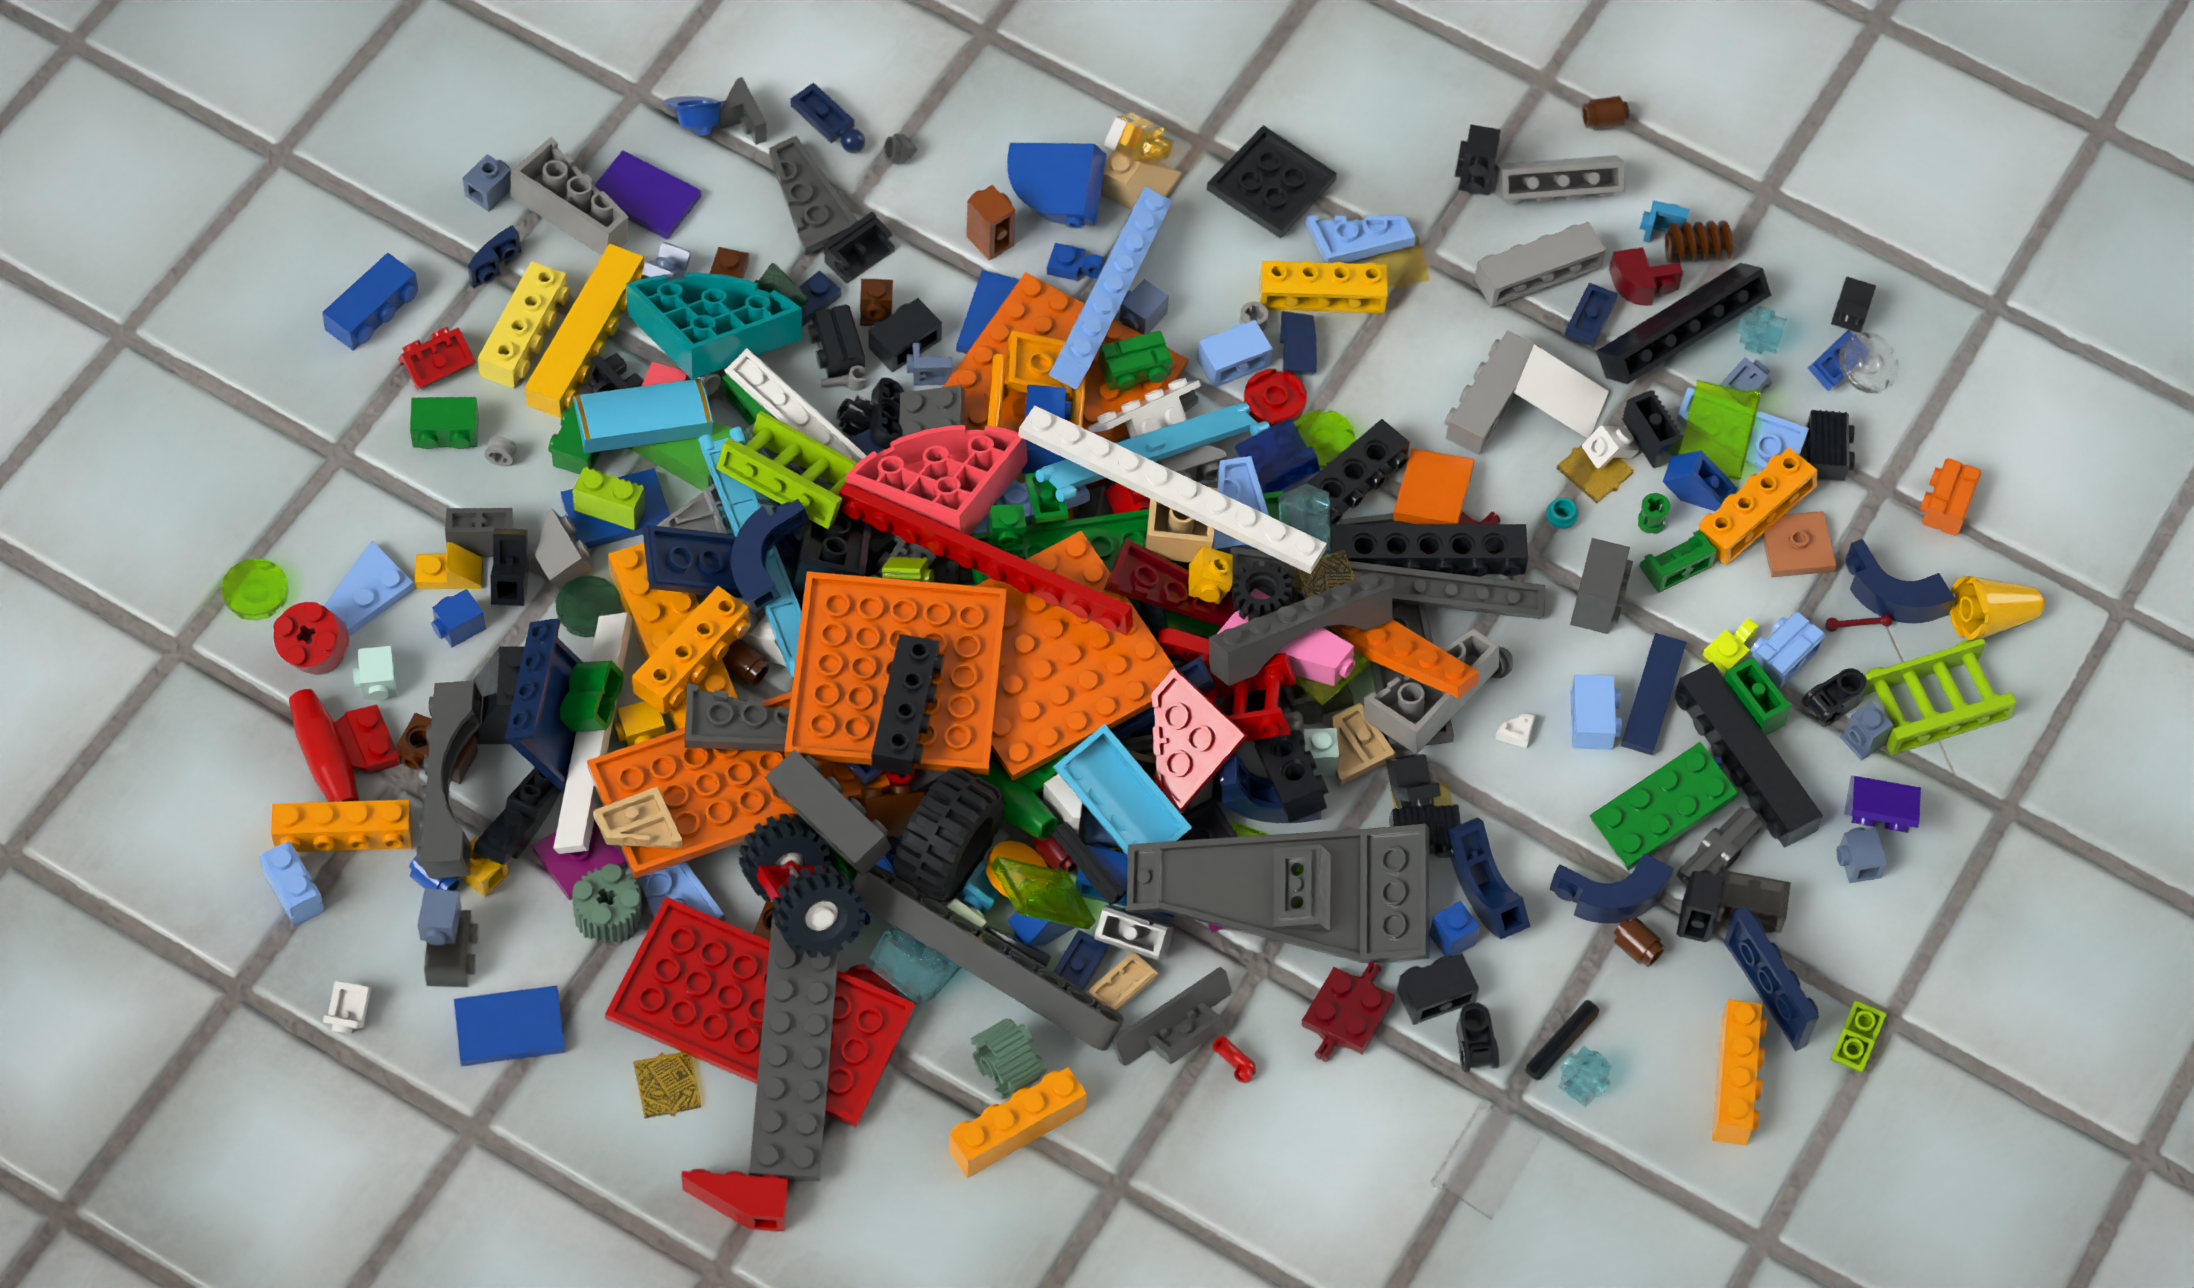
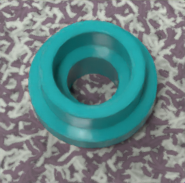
(1564, 506)

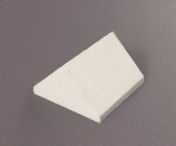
(1063, 802)

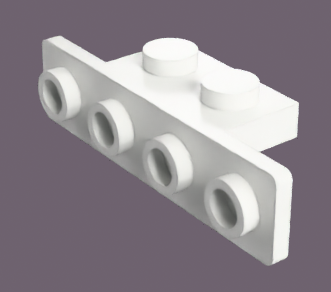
(1154, 413)

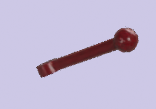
(1832, 623)

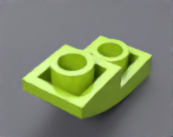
(1858, 1036)

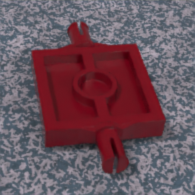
(1348, 1011)

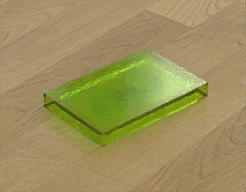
(1042, 893)

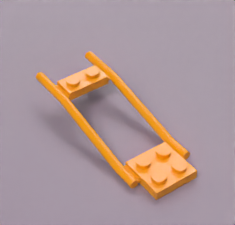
(1026, 364)

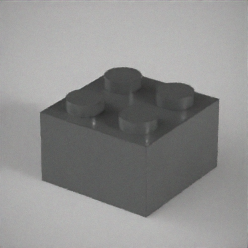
(1602, 586)

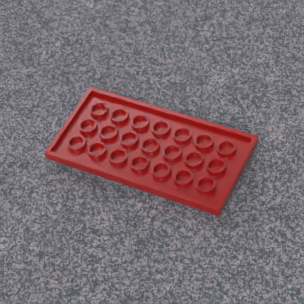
(704, 994)

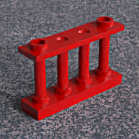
(1263, 723)

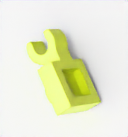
(1731, 649)

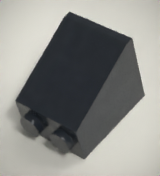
(497, 686)

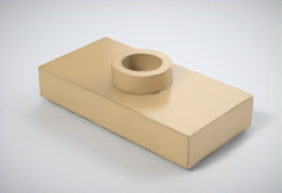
(1124, 981)

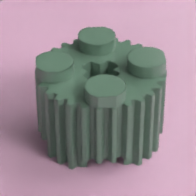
(607, 904)
(1007, 1057)

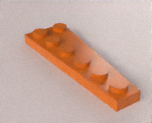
(1412, 656)

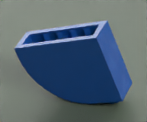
(1058, 180)

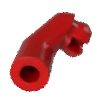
(1236, 1058)

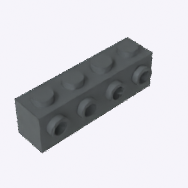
(829, 812)

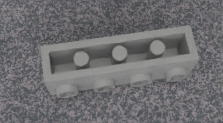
(1559, 178)
(1539, 264)
(1490, 395)

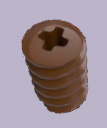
(1698, 239)

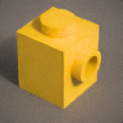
(1210, 575)
(638, 723)
(484, 873)

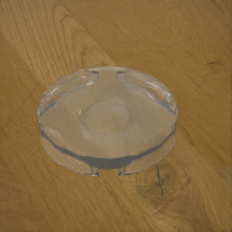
(1868, 362)

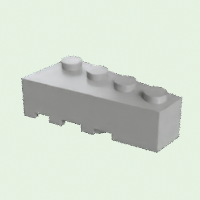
(567, 198)
(1416, 712)

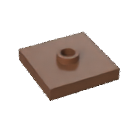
(1799, 545)

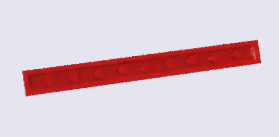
(986, 559)

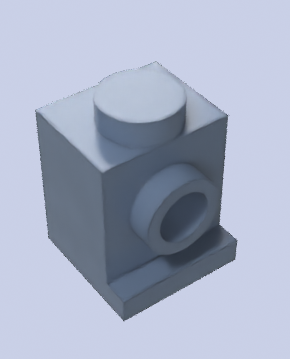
(1867, 731)

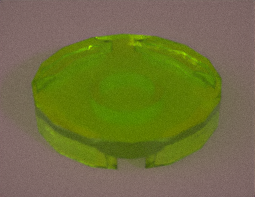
(1326, 433)
(255, 589)

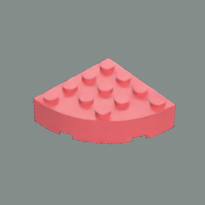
(944, 472)

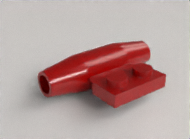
(337, 748)

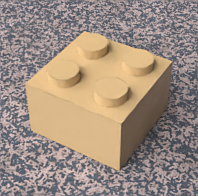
(1176, 534)

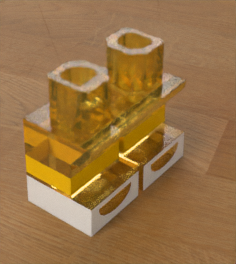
(1140, 135)

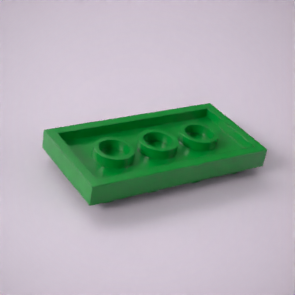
(1664, 805)

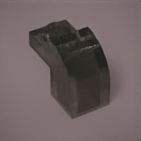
(1311, 709)

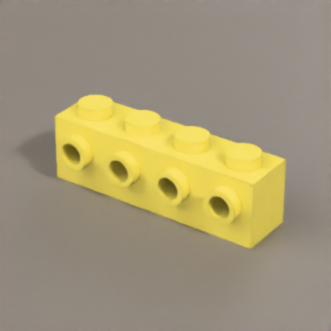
(523, 325)

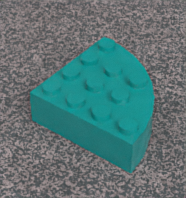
(711, 319)

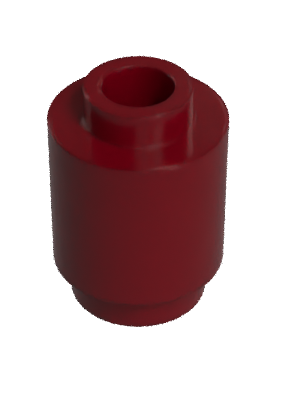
(1054, 854)

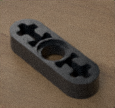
(885, 427)

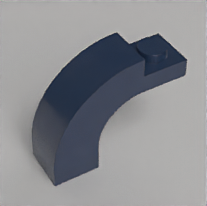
(752, 548)
(1903, 600)
(1252, 795)
(1484, 887)
(1617, 900)

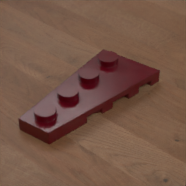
(1159, 582)

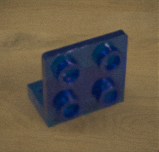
(1279, 456)

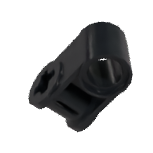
(1831, 700)
(1476, 1044)

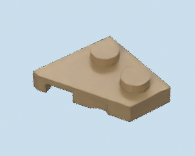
(1359, 745)
(638, 822)

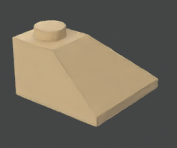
(1126, 177)

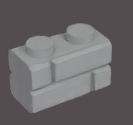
(1134, 932)

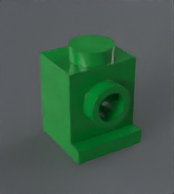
(1006, 527)

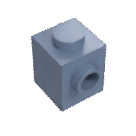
(487, 182)
(1144, 307)
(1862, 854)
(439, 916)

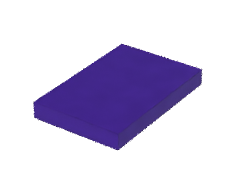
(648, 194)

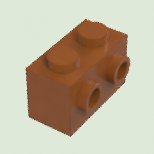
(990, 222)

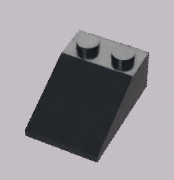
(833, 550)

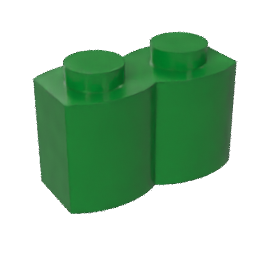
(591, 696)

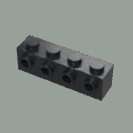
(906, 705)

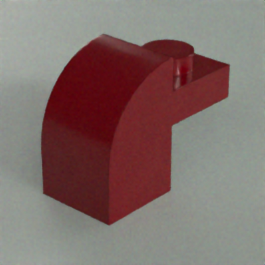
(1639, 281)

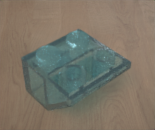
(911, 965)

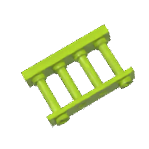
(777, 481)
(1934, 725)

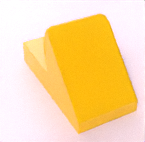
(449, 571)

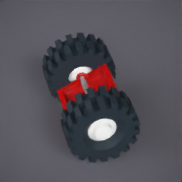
(812, 904)

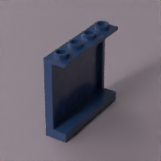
(539, 692)

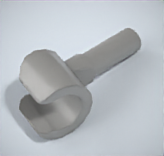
(850, 380)

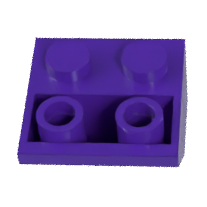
(1883, 801)

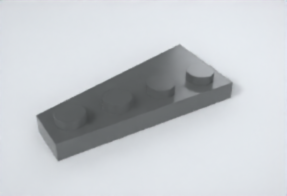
(811, 199)
(732, 723)

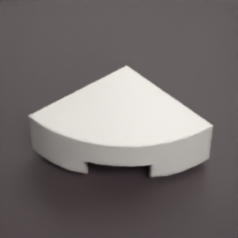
(1516, 730)

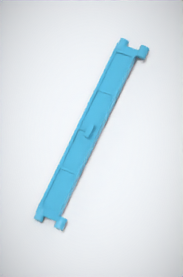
(1159, 445)
(739, 505)

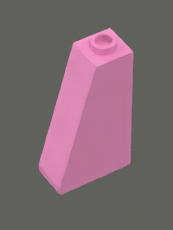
(1313, 655)

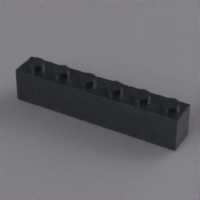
(1683, 323)
(1748, 755)

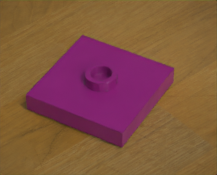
(570, 867)

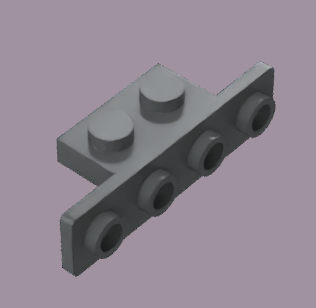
(1178, 1023)

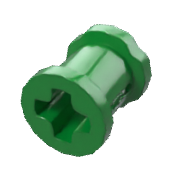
(1656, 518)

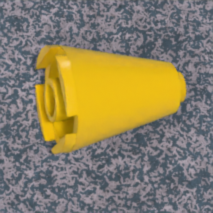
(1992, 606)

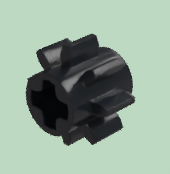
(854, 415)

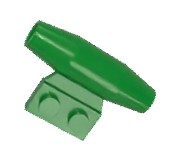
(1023, 806)

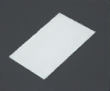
(1561, 392)

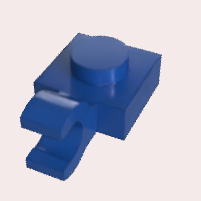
(1071, 261)

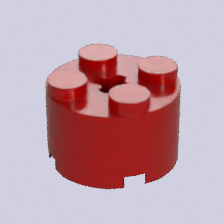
(294, 630)

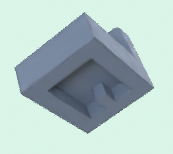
(670, 262)
(928, 370)
(1748, 376)

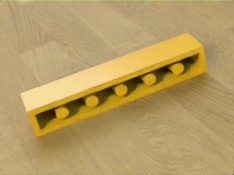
(584, 332)

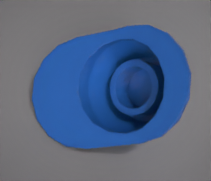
(696, 112)

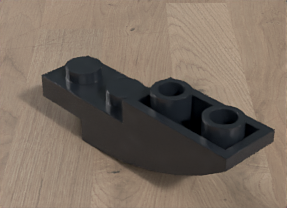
(520, 820)

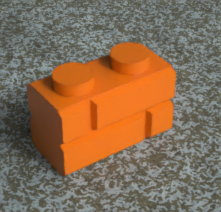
(1951, 496)

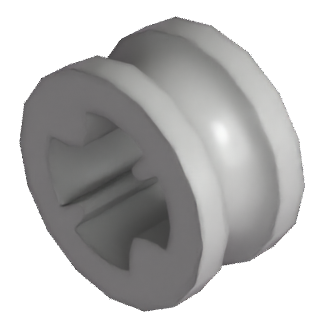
(1255, 308)
(500, 451)

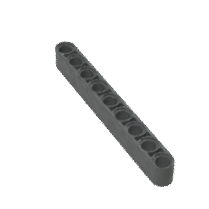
(988, 958)

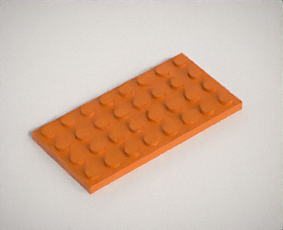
(709, 792)

